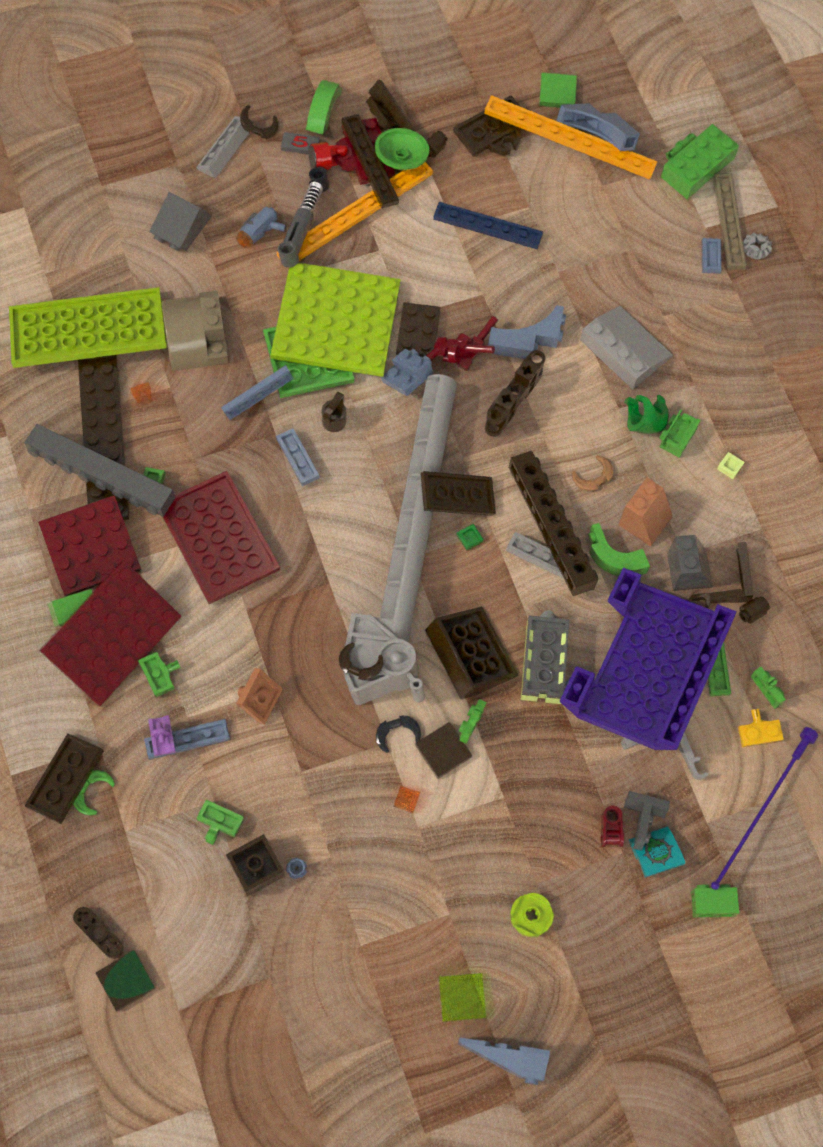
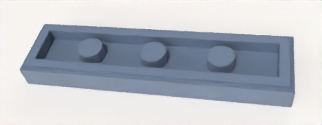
(257, 392)
(194, 737)

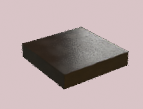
(443, 750)

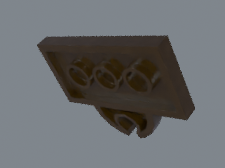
(489, 133)

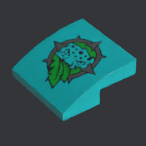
(659, 854)

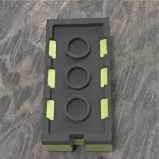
(545, 658)

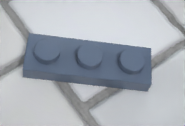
(297, 457)

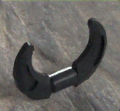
(405, 721)

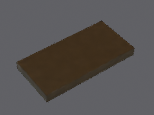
(457, 493)
(64, 778)

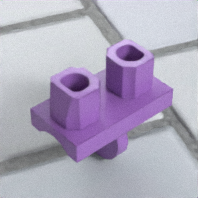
(161, 736)

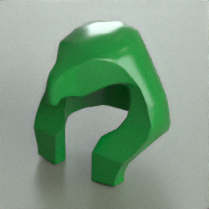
(654, 417)

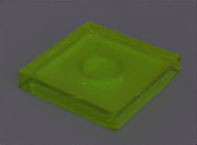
(462, 997)

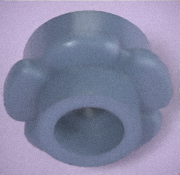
(296, 862)

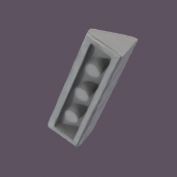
(223, 148)

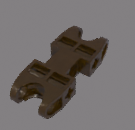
(523, 383)

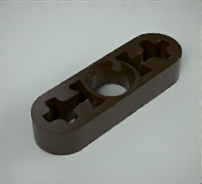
(104, 948)

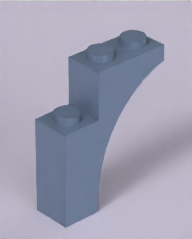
(606, 125)
(522, 341)

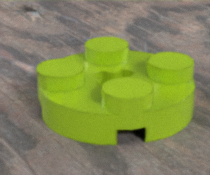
(520, 920)

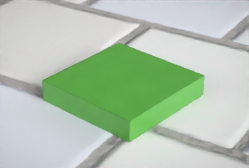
(557, 90)

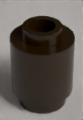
(436, 143)
(754, 609)

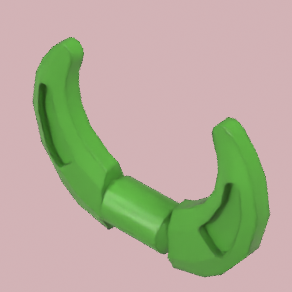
(95, 776)

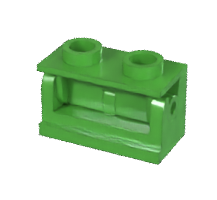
(679, 433)
(715, 903)

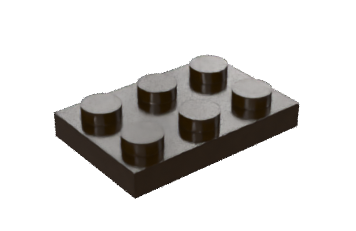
(418, 328)

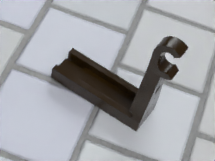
(736, 595)

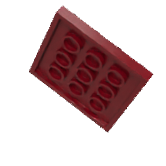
(88, 544)

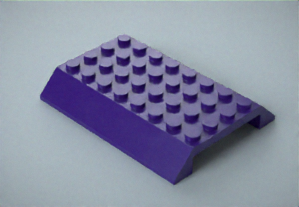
(652, 666)

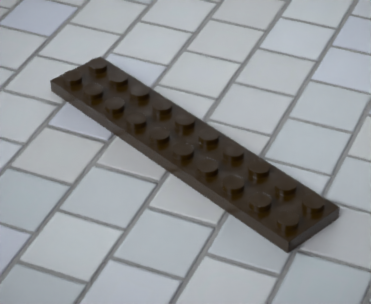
(102, 418)

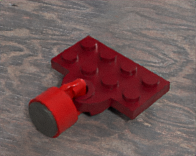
(343, 153)

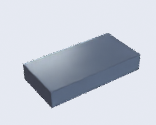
(711, 255)

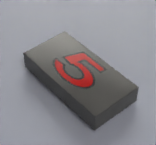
(297, 142)

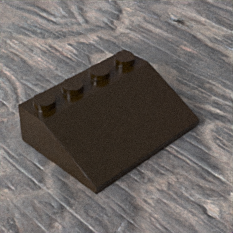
(470, 651)

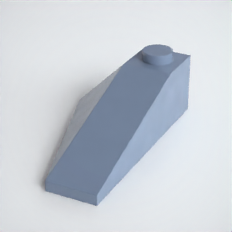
(523, 1063)

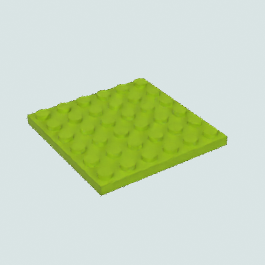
(336, 319)

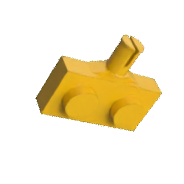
(760, 731)

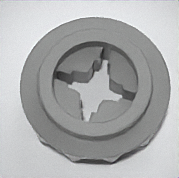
(753, 250)

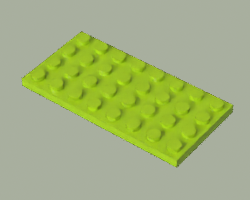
(86, 327)

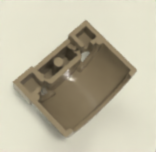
(189, 326)

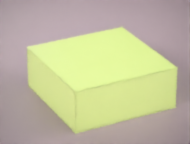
(730, 465)

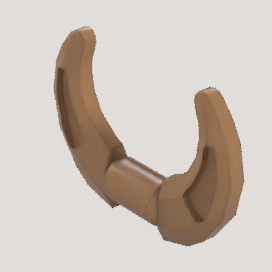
(590, 485)

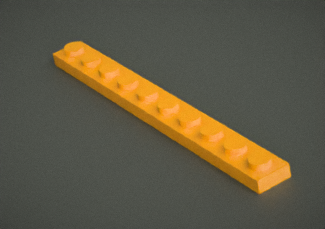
(570, 137)
(359, 210)

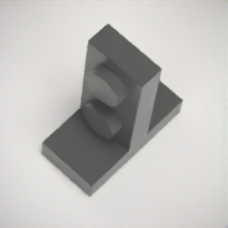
(648, 808)

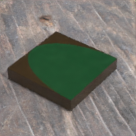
(125, 980)

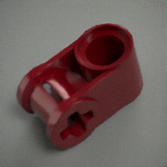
(612, 831)

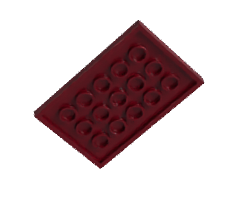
(219, 538)
(110, 633)

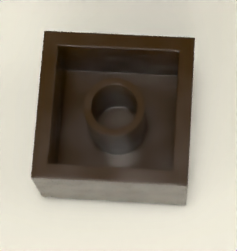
(255, 865)

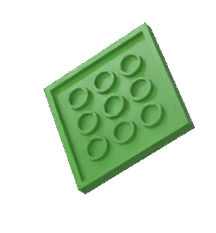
(305, 377)

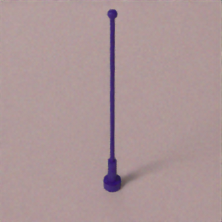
(808, 736)

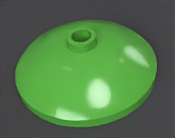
(401, 148)

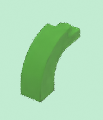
(322, 105)
(612, 560)

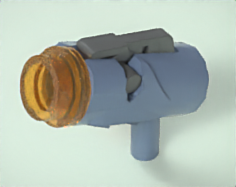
(257, 225)

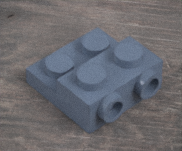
(408, 371)

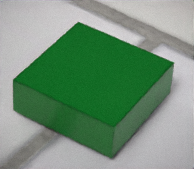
(469, 537)

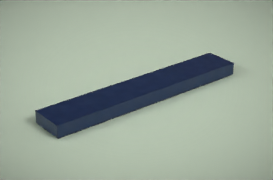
(488, 225)

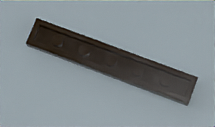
(370, 162)

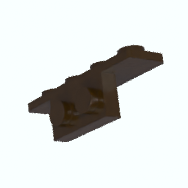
(386, 108)

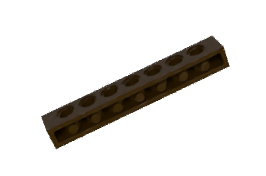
(576, 582)

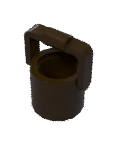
(334, 413)

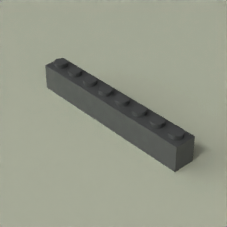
(99, 470)

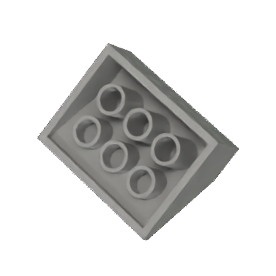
(625, 346)

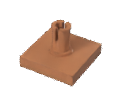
(259, 696)

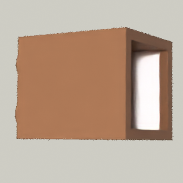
(647, 512)

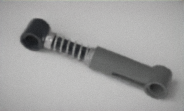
(296, 234)

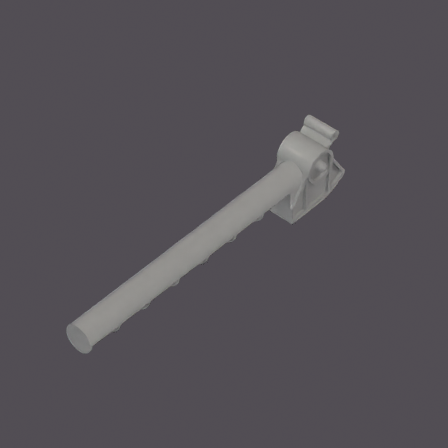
(391, 631)

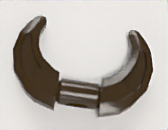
(265, 132)
(366, 673)

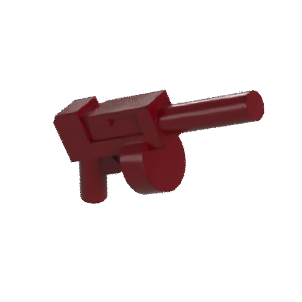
(456, 348)
(466, 360)

